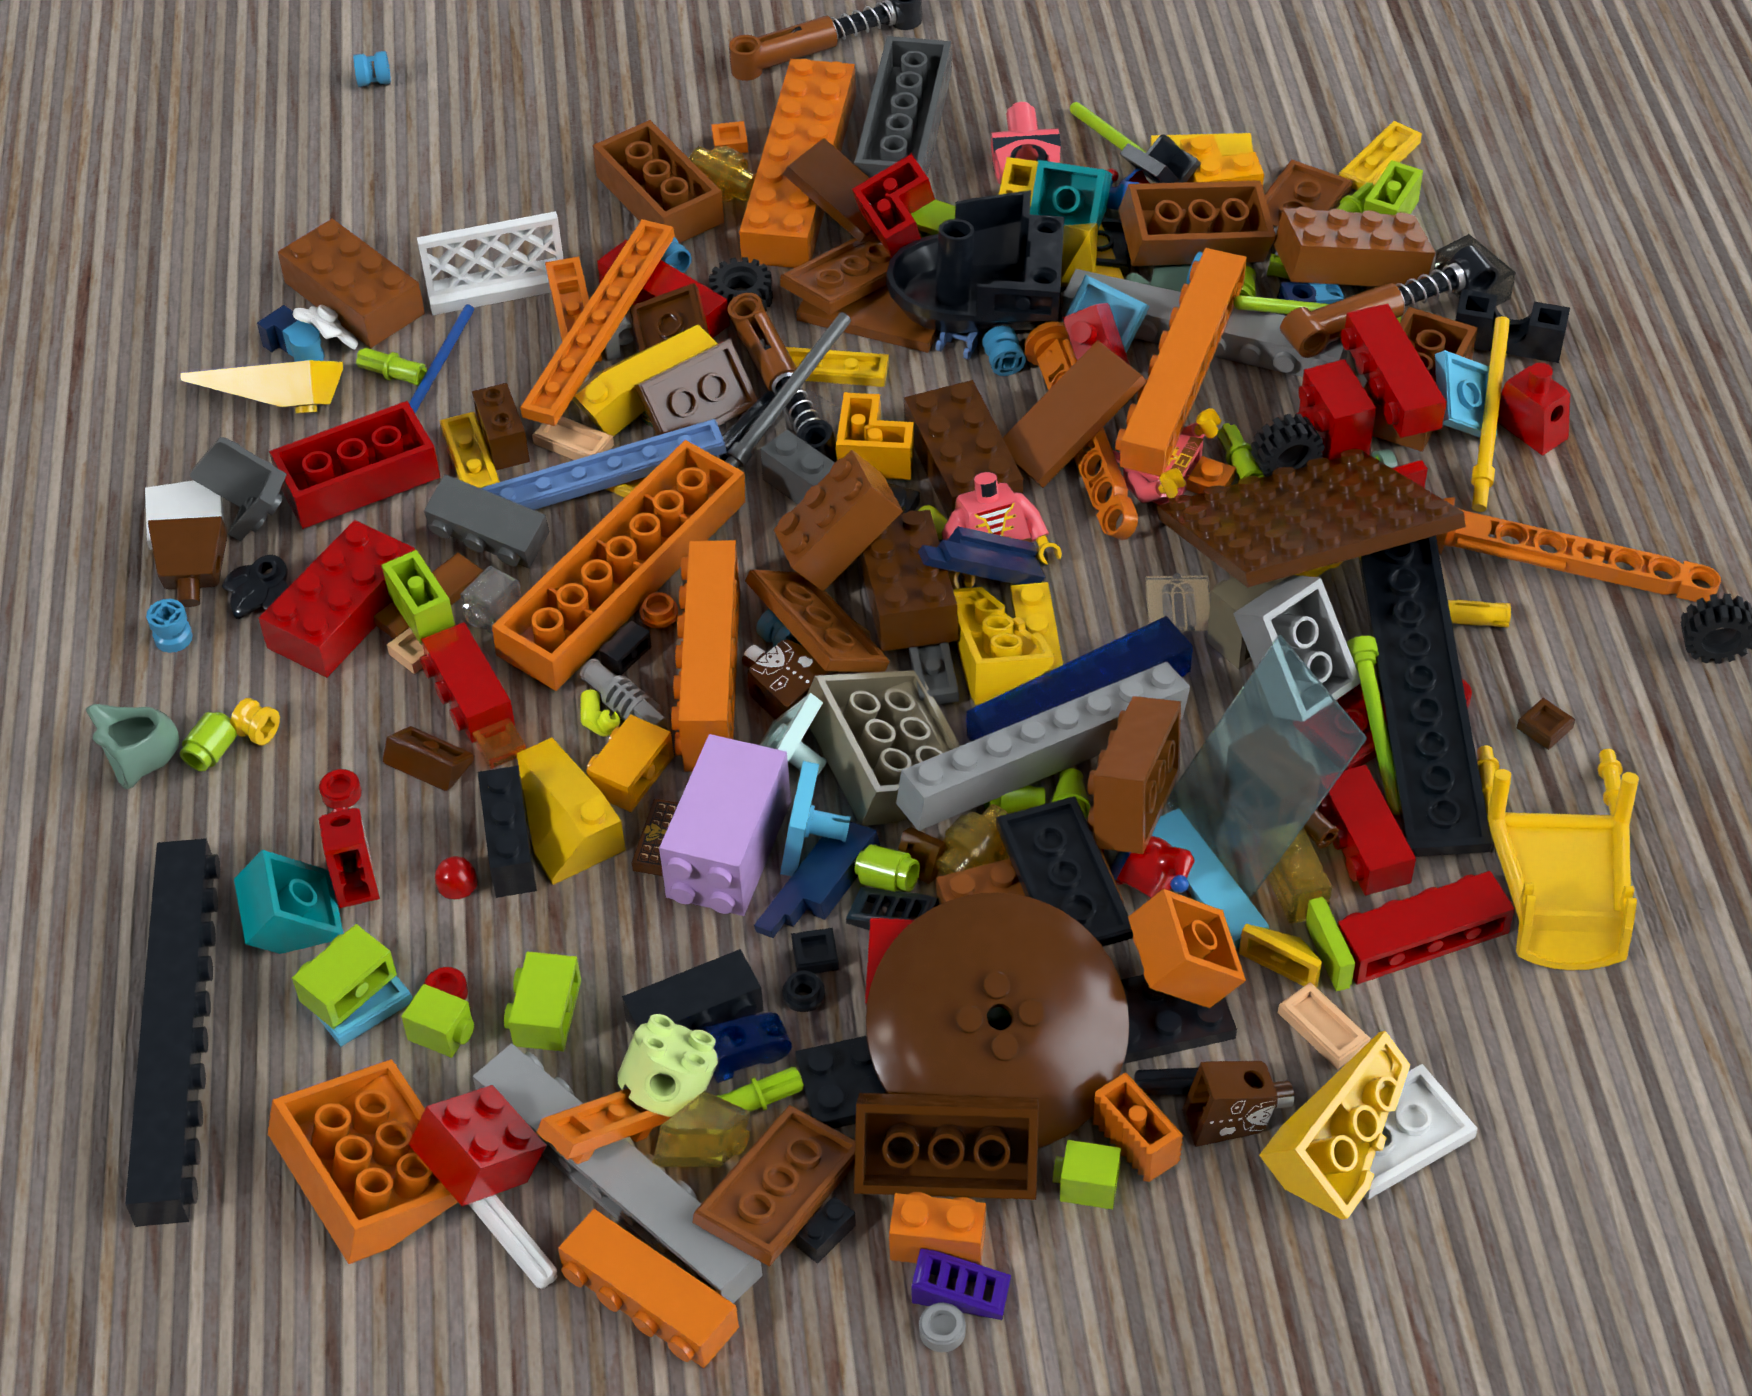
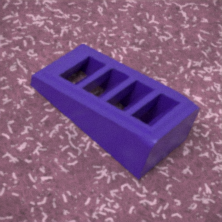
(952, 1267)

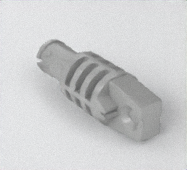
(621, 694)

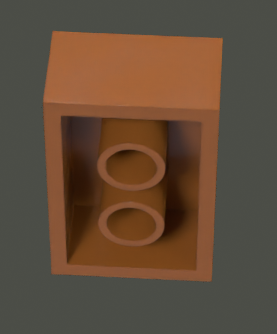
(837, 520)

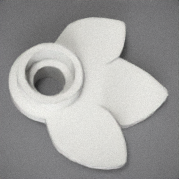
(326, 322)

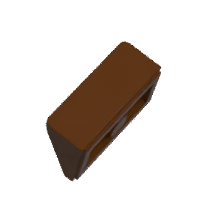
(426, 757)

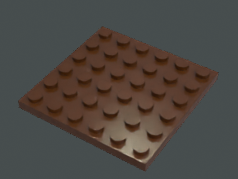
(1308, 517)

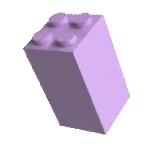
(725, 825)

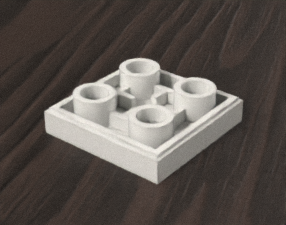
(181, 501)

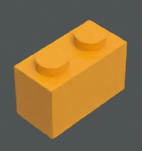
(631, 761)

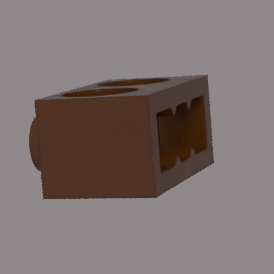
(501, 426)

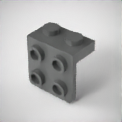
(241, 480)

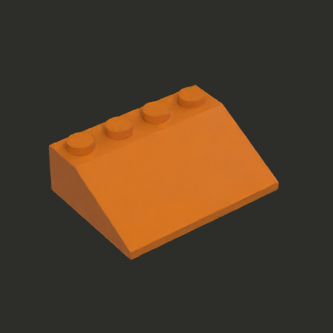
(354, 1158)

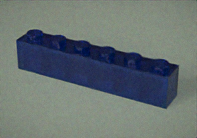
(1097, 669)

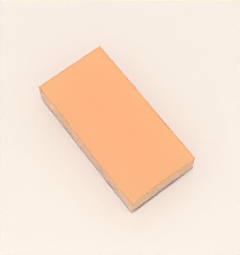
(572, 439)
(1323, 1025)

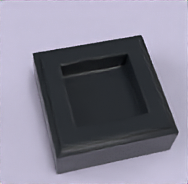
(815, 951)

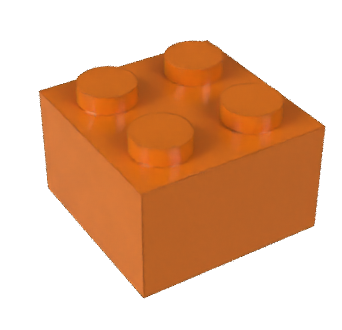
(1186, 948)

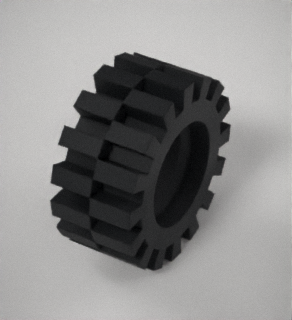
(742, 274)
(1286, 444)
(1701, 623)

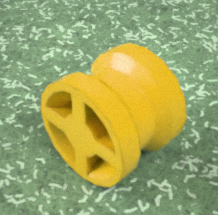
(254, 721)

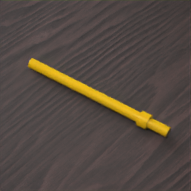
(1484, 472)

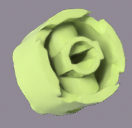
(667, 1065)

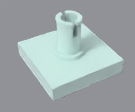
(789, 730)

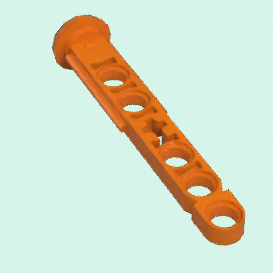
(1053, 353)
(1571, 555)

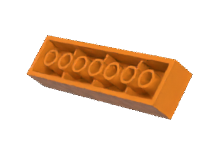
(779, 218)
(618, 565)

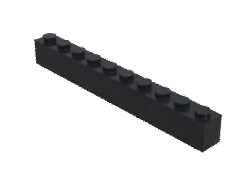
(173, 1035)

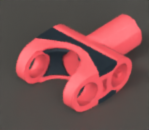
(1023, 139)

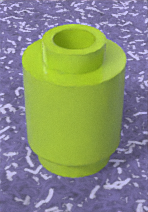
(207, 741)
(887, 869)

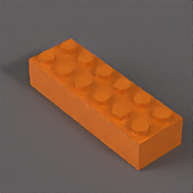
(708, 647)

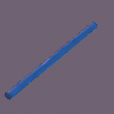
(441, 357)

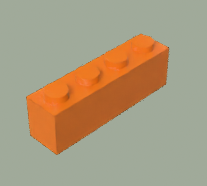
(648, 1289)

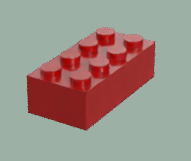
(356, 464)
(333, 600)

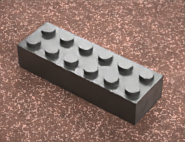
(905, 104)

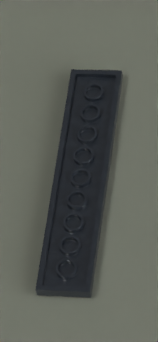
(1424, 701)
(1157, 1026)

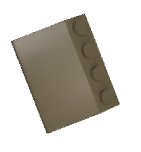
(873, 731)

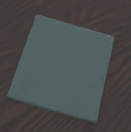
(1266, 766)

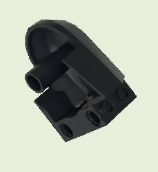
(982, 268)

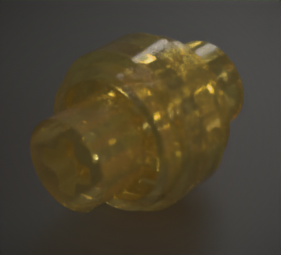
(726, 170)
(972, 842)

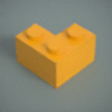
(1221, 168)
(879, 442)

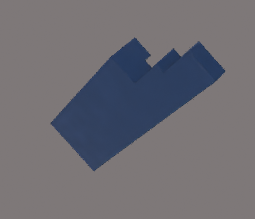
(985, 556)
(818, 880)

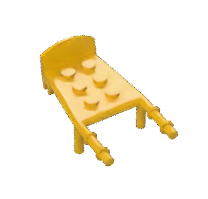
(1566, 870)

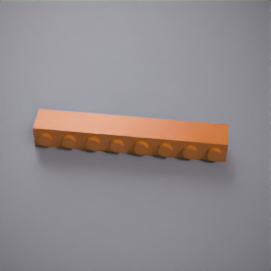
(1182, 362)

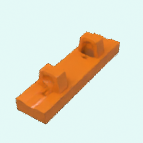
(567, 292)
(597, 1124)

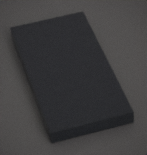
(1064, 867)

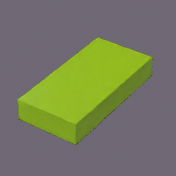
(1330, 943)

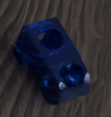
(748, 1043)

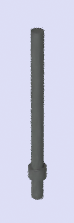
(740, 451)

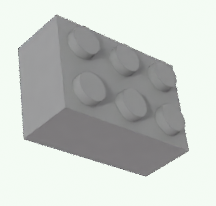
(1306, 620)

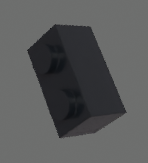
(625, 648)
(825, 1229)

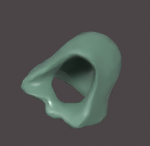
(134, 739)

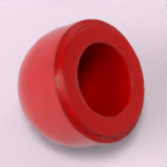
(455, 878)

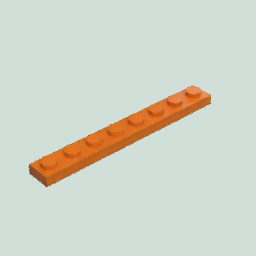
(597, 323)

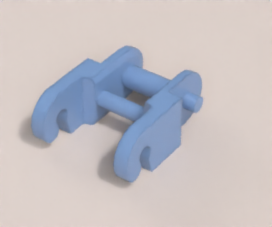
(971, 339)

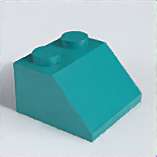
(1071, 192)
(286, 904)

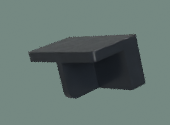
(1163, 161)

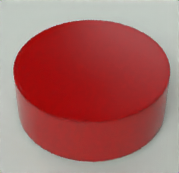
(340, 788)
(448, 980)

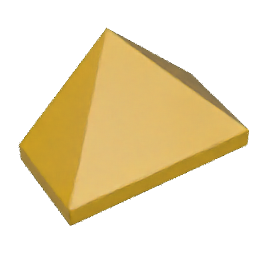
(1078, 250)
(1281, 953)

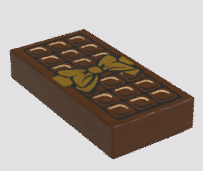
(647, 853)

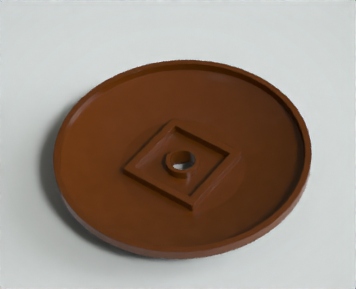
(1010, 953)

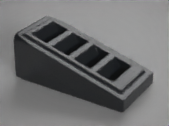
(905, 902)

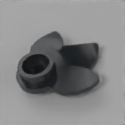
(254, 589)

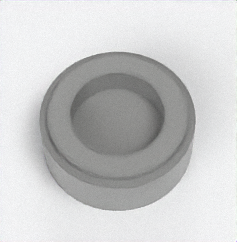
(942, 1327)

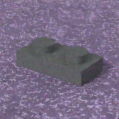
(936, 668)

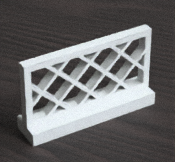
(496, 282)

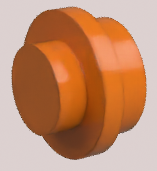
(658, 610)

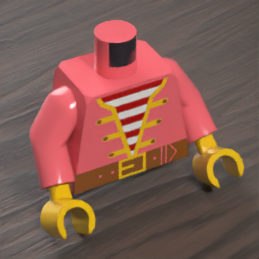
(1181, 464)
(1000, 512)

